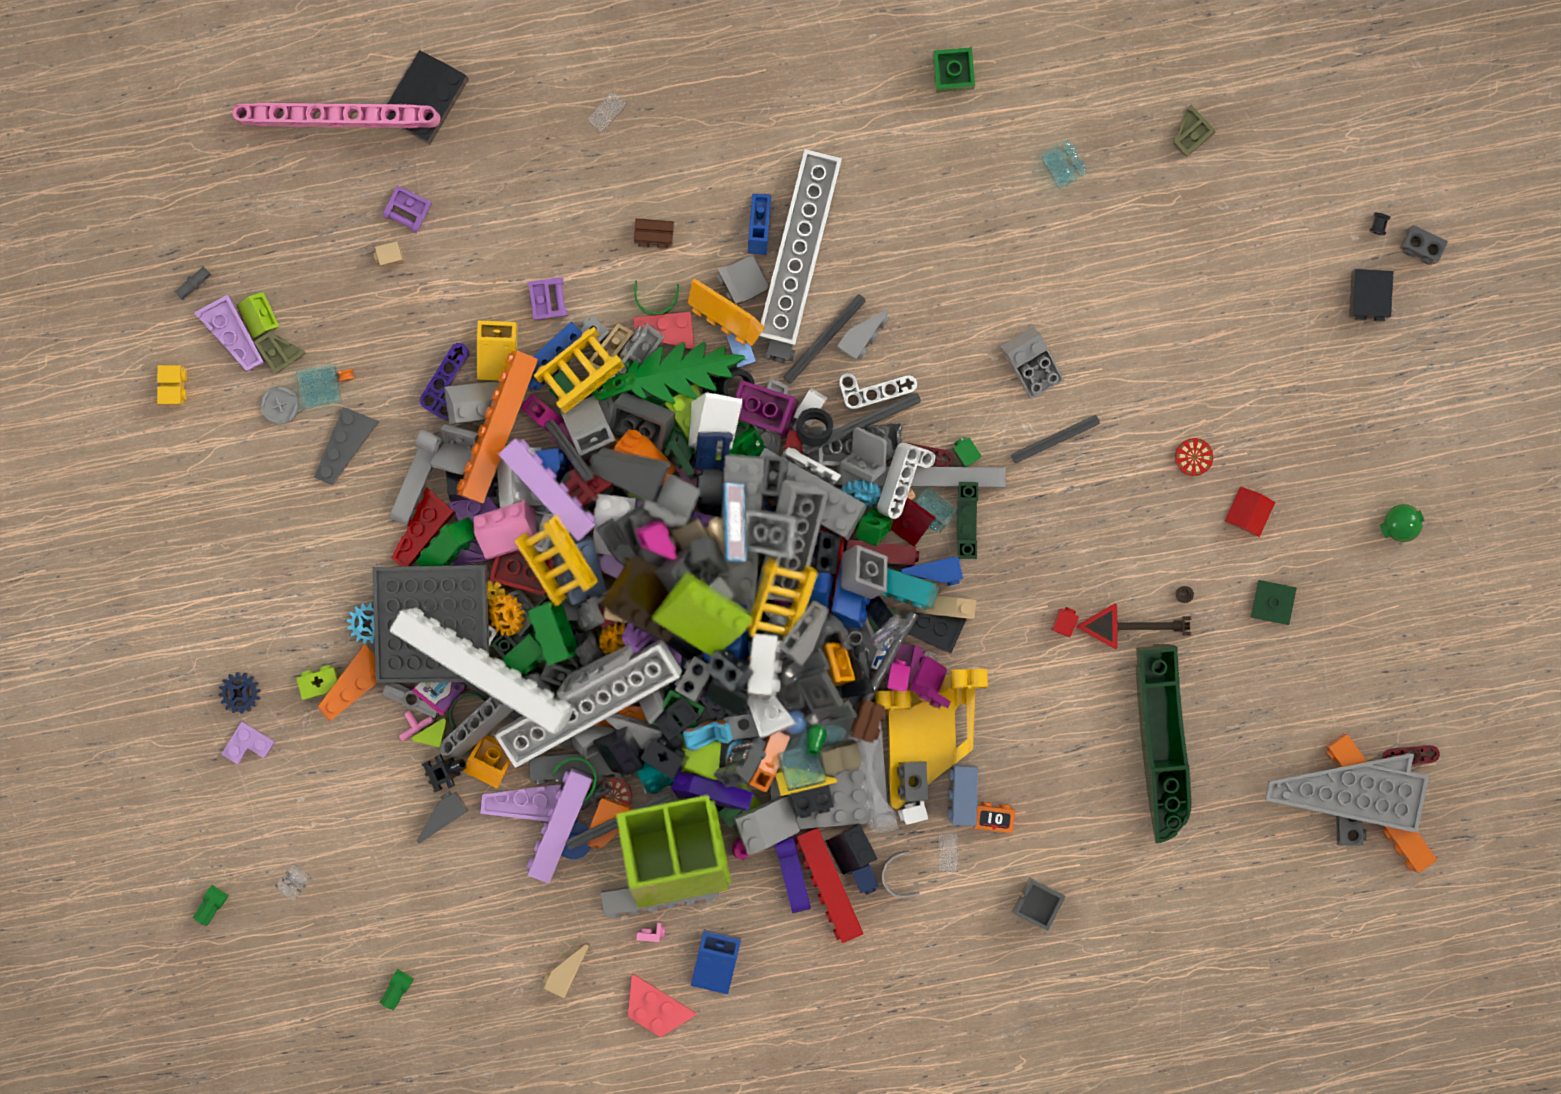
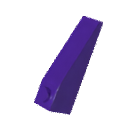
(693, 786)

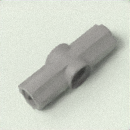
(400, 694)

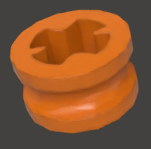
(345, 375)

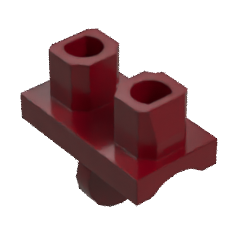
(587, 494)

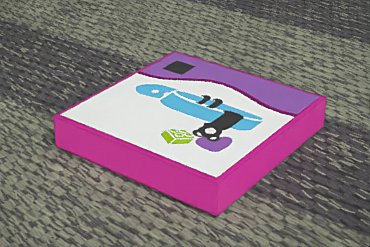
(438, 694)

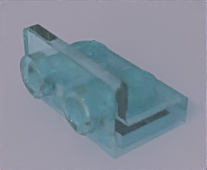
(937, 507)

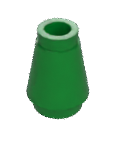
(816, 738)

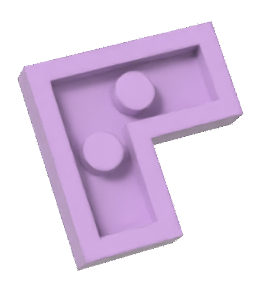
(244, 739)

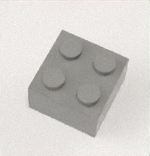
(864, 572)

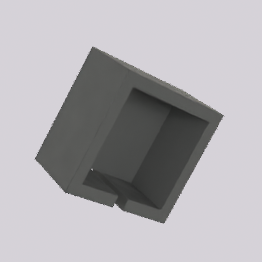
(1038, 904)

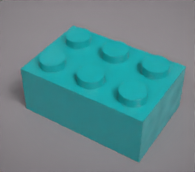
(909, 588)

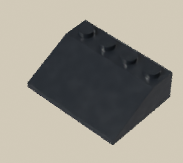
(429, 84)

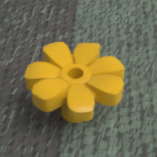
(495, 588)

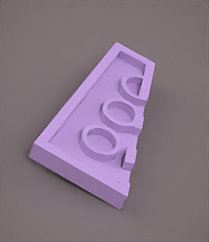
(226, 324)
(521, 803)

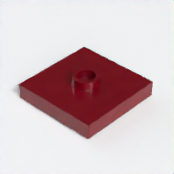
(912, 522)

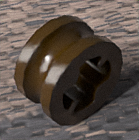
(1180, 598)

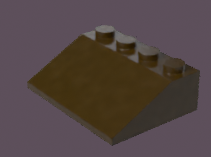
(638, 596)

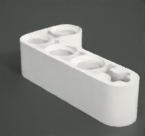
(878, 388)
(900, 477)

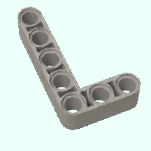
(416, 477)
(475, 728)

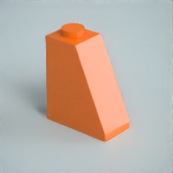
(606, 811)

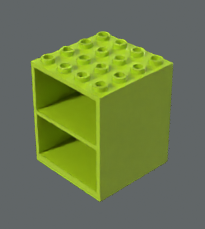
(674, 851)

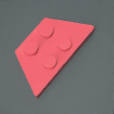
(655, 1008)

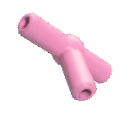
(415, 726)

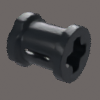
(1379, 224)

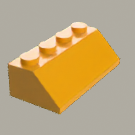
(724, 313)

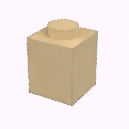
(388, 254)

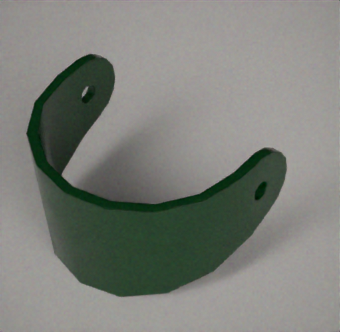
(455, 702)

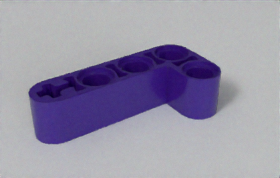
(448, 379)
(792, 875)

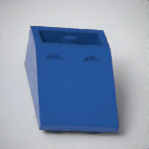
(716, 961)

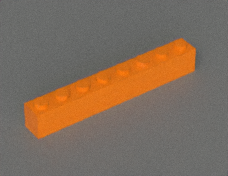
(497, 426)
(1406, 842)

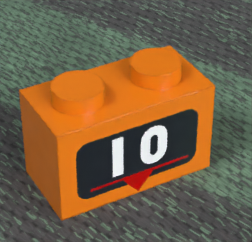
(995, 818)

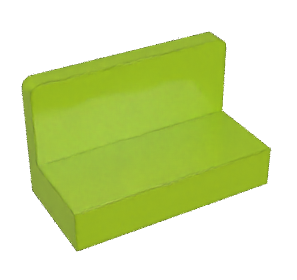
(257, 314)

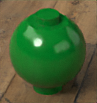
(1402, 523)

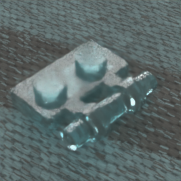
(1058, 166)

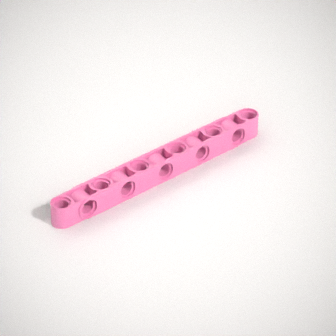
(336, 115)

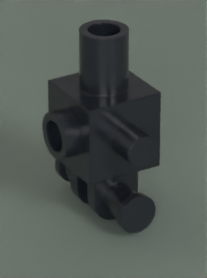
(443, 771)

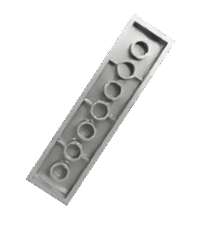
(745, 575)

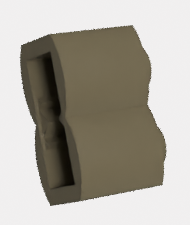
(839, 757)

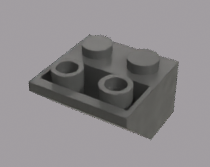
(673, 570)

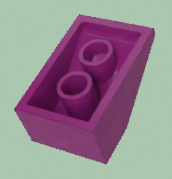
(766, 408)

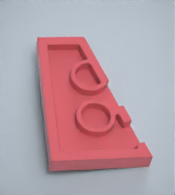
(675, 327)

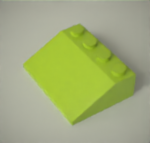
(702, 615)

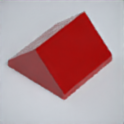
(1250, 511)

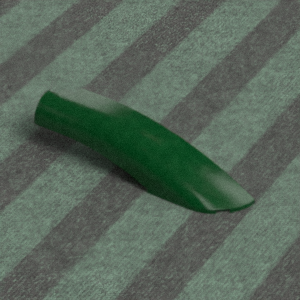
(1163, 739)

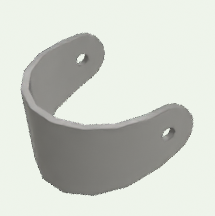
(883, 869)

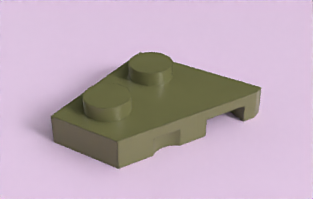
(1192, 132)
(278, 351)

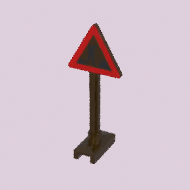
(1105, 626)

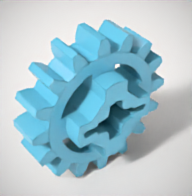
(863, 491)
(359, 629)

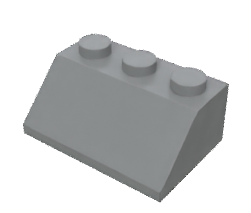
(469, 402)

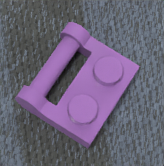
(410, 203)
(541, 298)

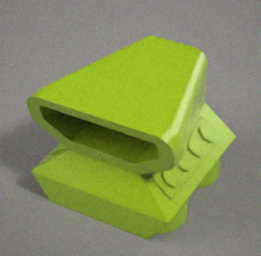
(704, 760)

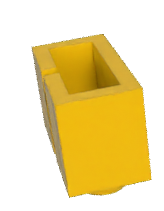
(171, 385)

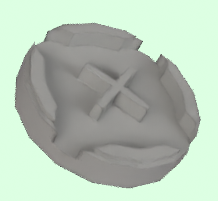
(279, 405)

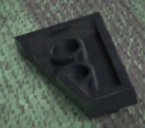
(937, 630)
(861, 685)

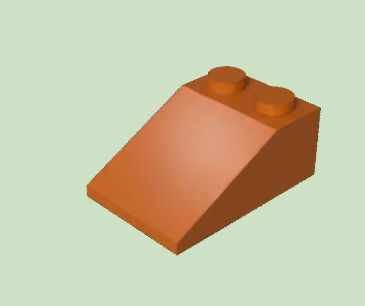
(638, 444)

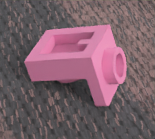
(647, 934)

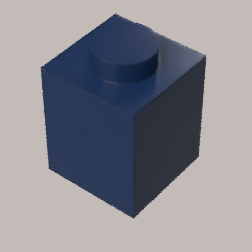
(865, 879)

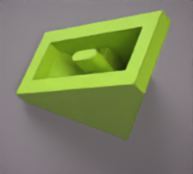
(432, 735)

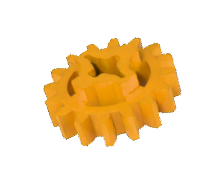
(506, 614)
(614, 635)

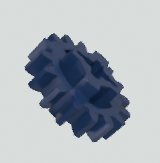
(246, 698)

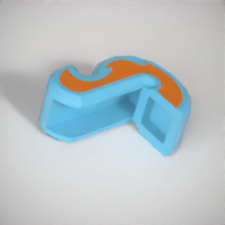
(706, 733)

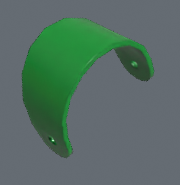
(657, 313)
(580, 759)

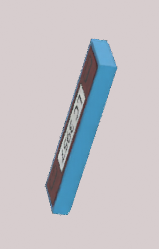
(734, 522)

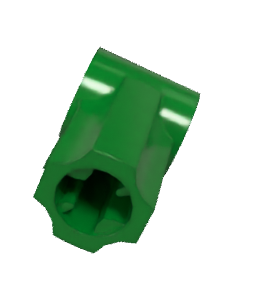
(212, 901)
(398, 986)

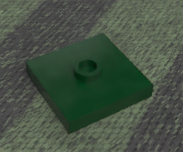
(681, 460)
(1273, 602)

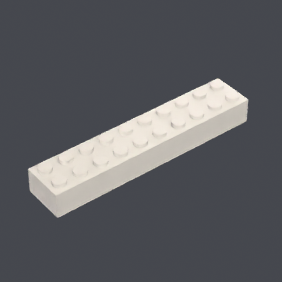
(799, 247)
(482, 670)
(608, 694)

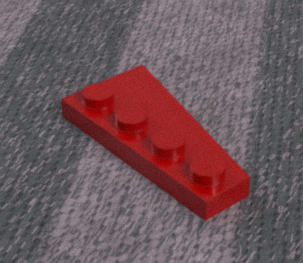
(425, 525)

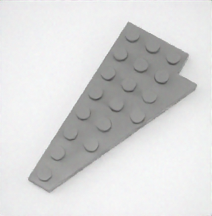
(1367, 791)

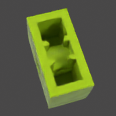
(307, 685)

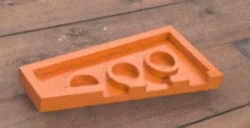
(351, 684)

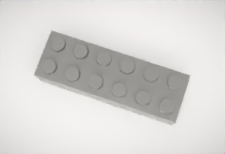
(806, 504)
(840, 510)

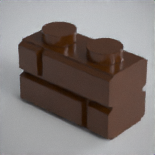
(654, 233)
(867, 721)

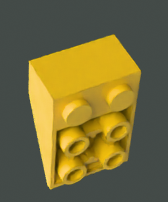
(494, 343)

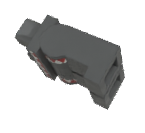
(742, 762)

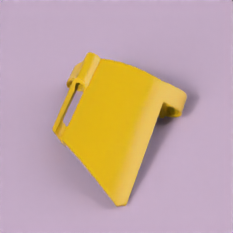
(926, 732)

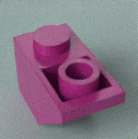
(656, 540)

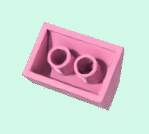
(500, 528)

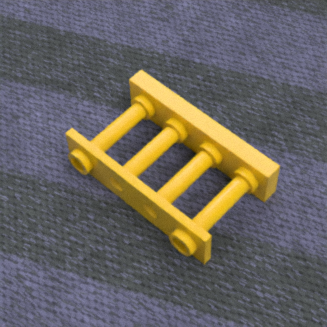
(581, 388)
(569, 552)
(800, 598)

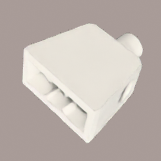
(812, 400)

